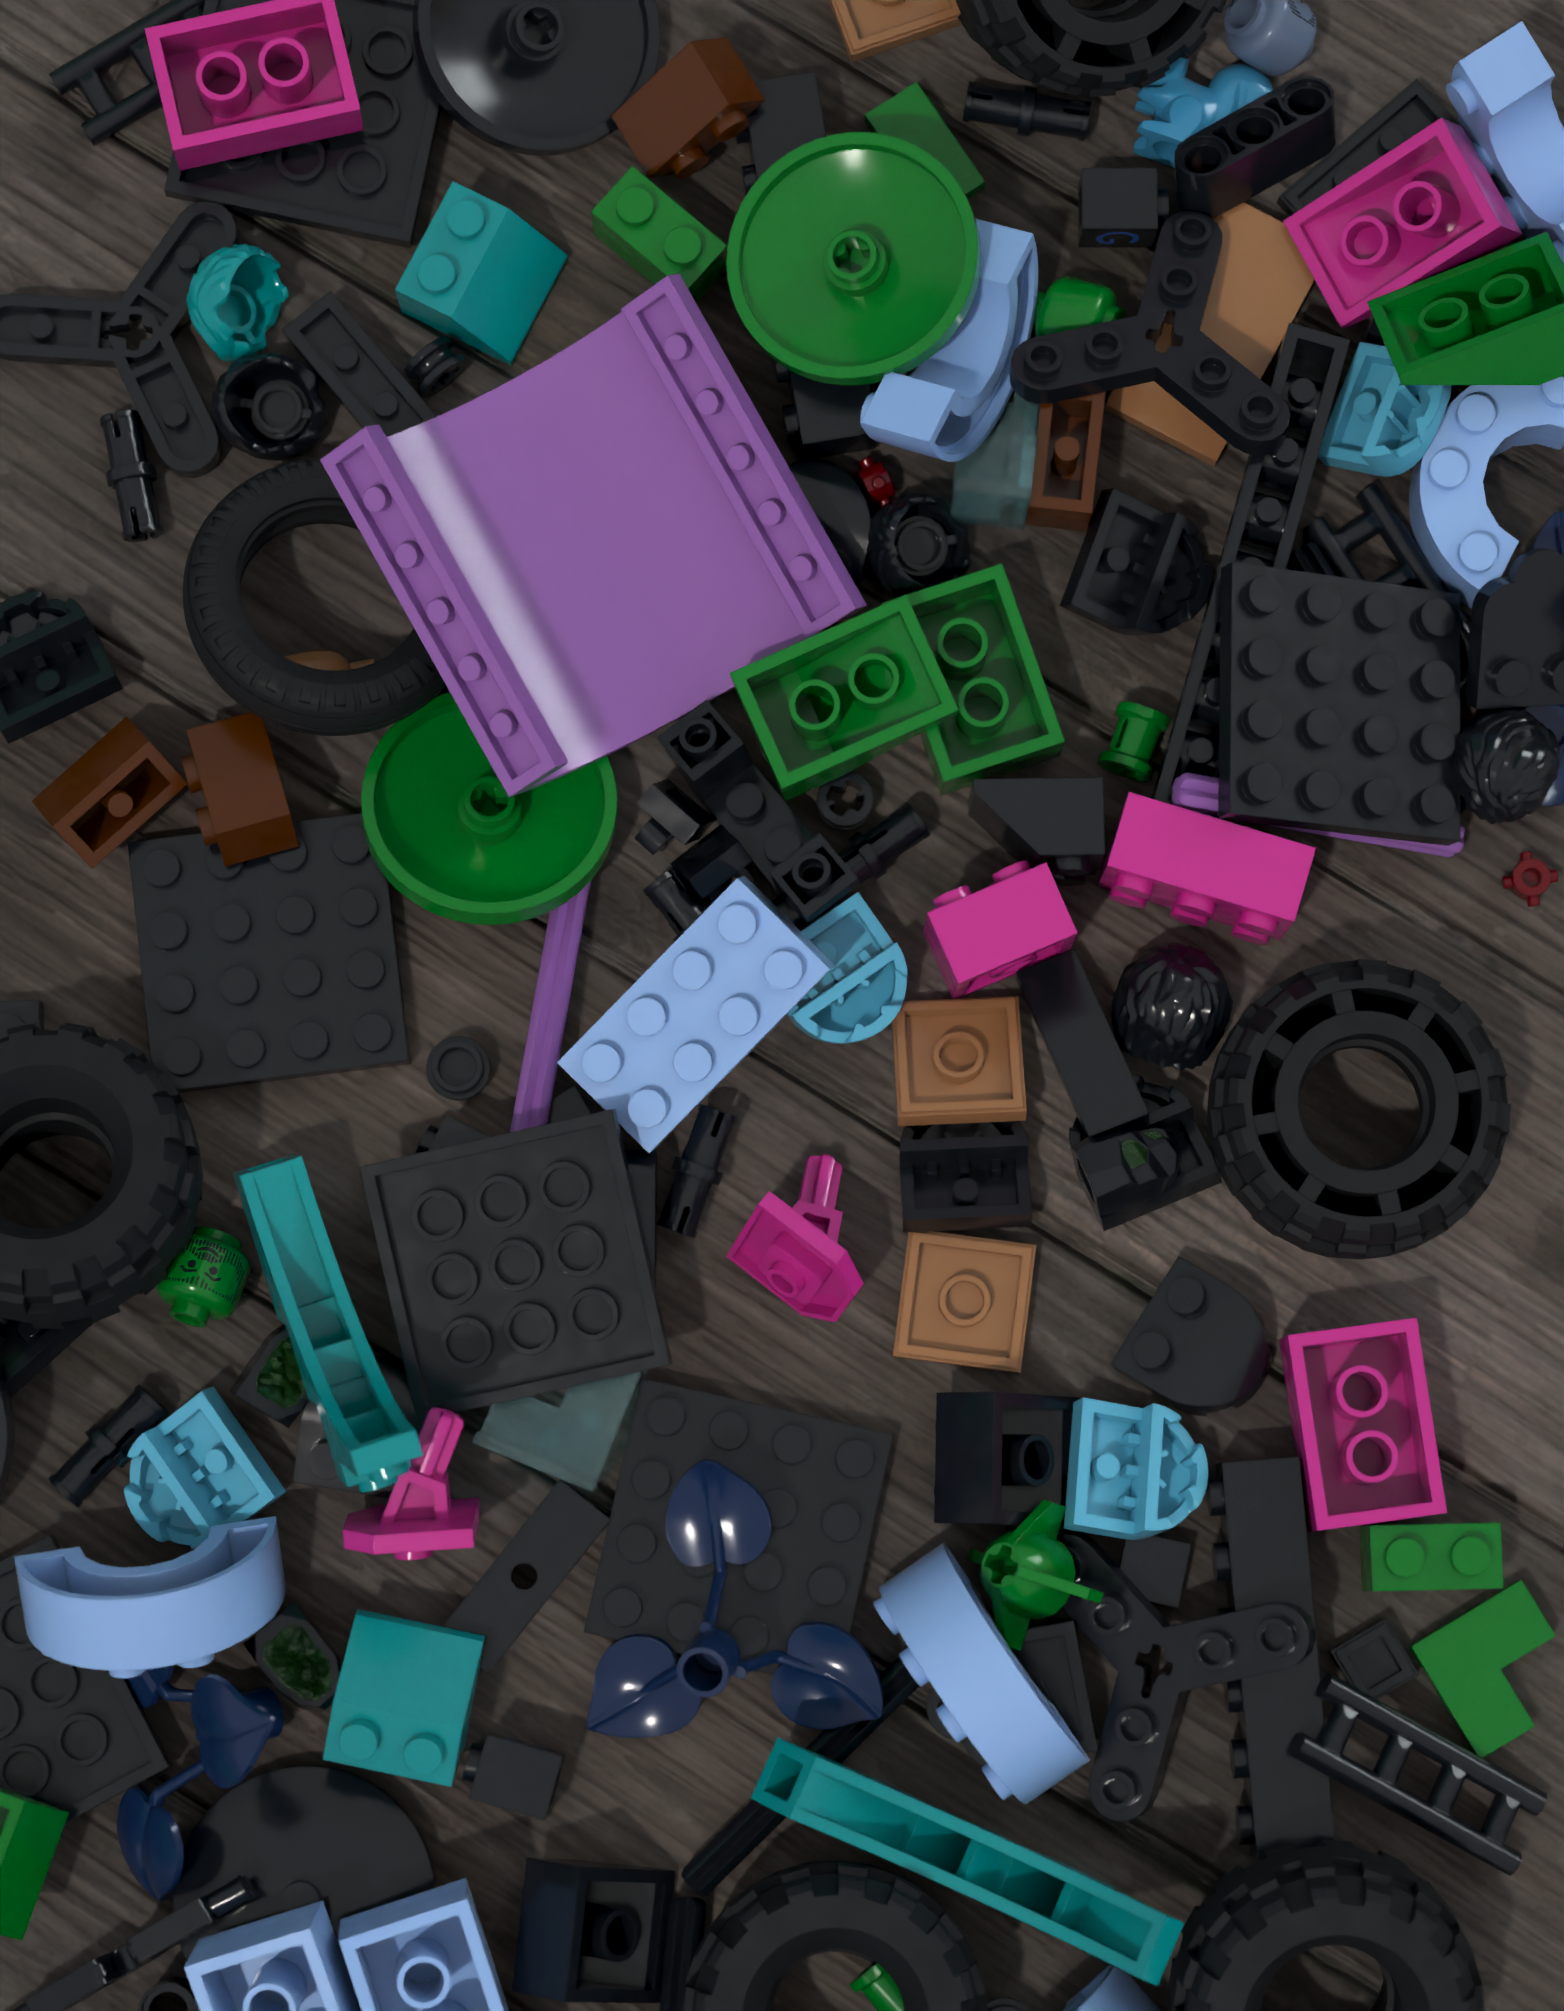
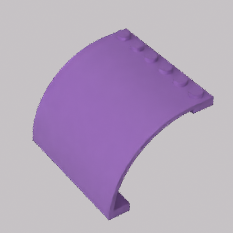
(595, 540)

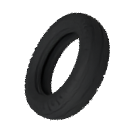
(238, 657)

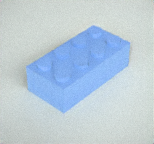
(696, 1013)
(422, 1954)
(273, 1966)

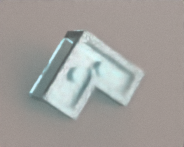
(997, 478)
(566, 1440)

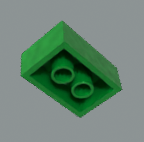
(993, 677)

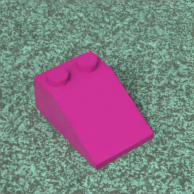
(1402, 221)

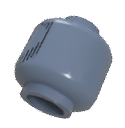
(1270, 33)

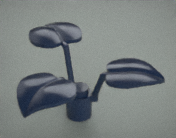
(646, 1693)
(231, 1738)

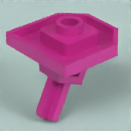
(797, 1247)
(420, 1508)

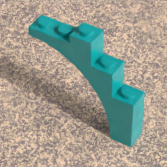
(339, 1372)
(968, 1859)

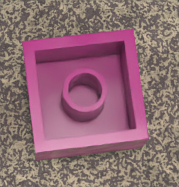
(998, 929)

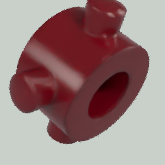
(875, 482)
(1529, 879)

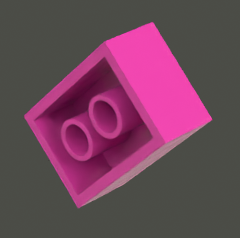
(253, 80)
(1205, 869)
(1362, 1424)

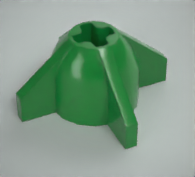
(1029, 1573)

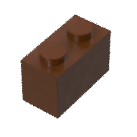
(688, 108)
(1066, 463)
(241, 789)
(109, 792)

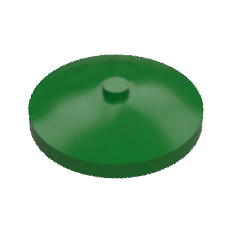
(854, 258)
(457, 838)

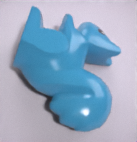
(1186, 107)

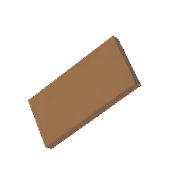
(1249, 307)

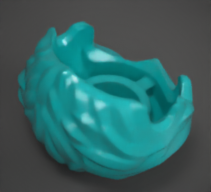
(236, 300)

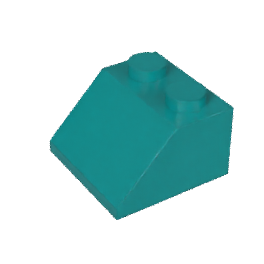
(480, 274)
(404, 1698)

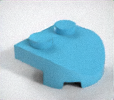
(1378, 421)
(863, 987)
(1131, 1470)
(197, 1473)

